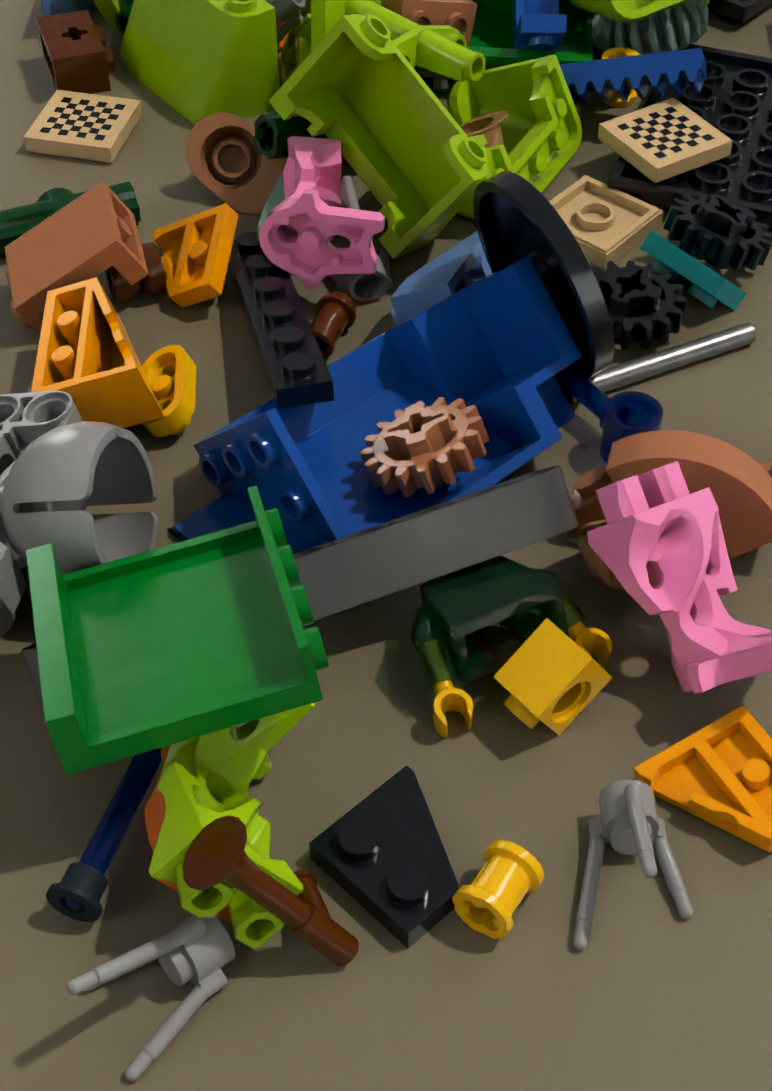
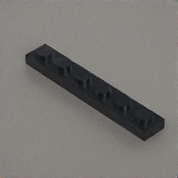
(279, 327)

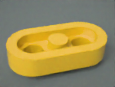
(174, 386)

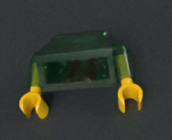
(481, 619)

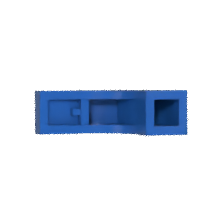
(538, 25)

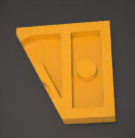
(197, 254)
(719, 776)

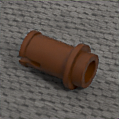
(333, 315)

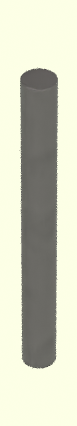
(671, 358)

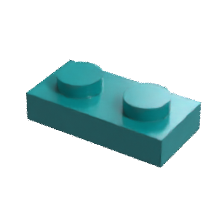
(706, 283)

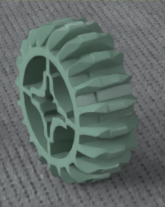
(656, 34)

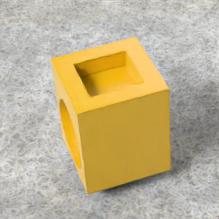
(550, 679)

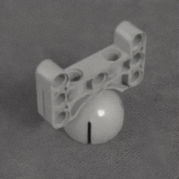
(50, 475)

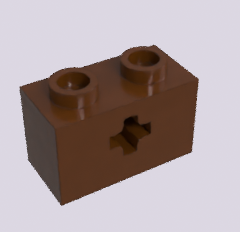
(76, 52)

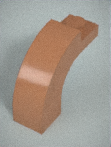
(735, 479)

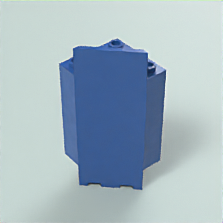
(483, 344)

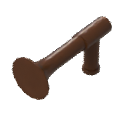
(220, 856)

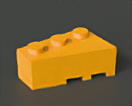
(92, 358)

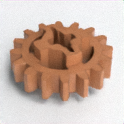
(424, 446)

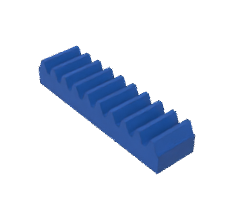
(635, 73)

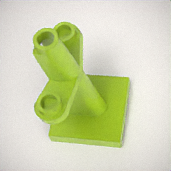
(427, 46)

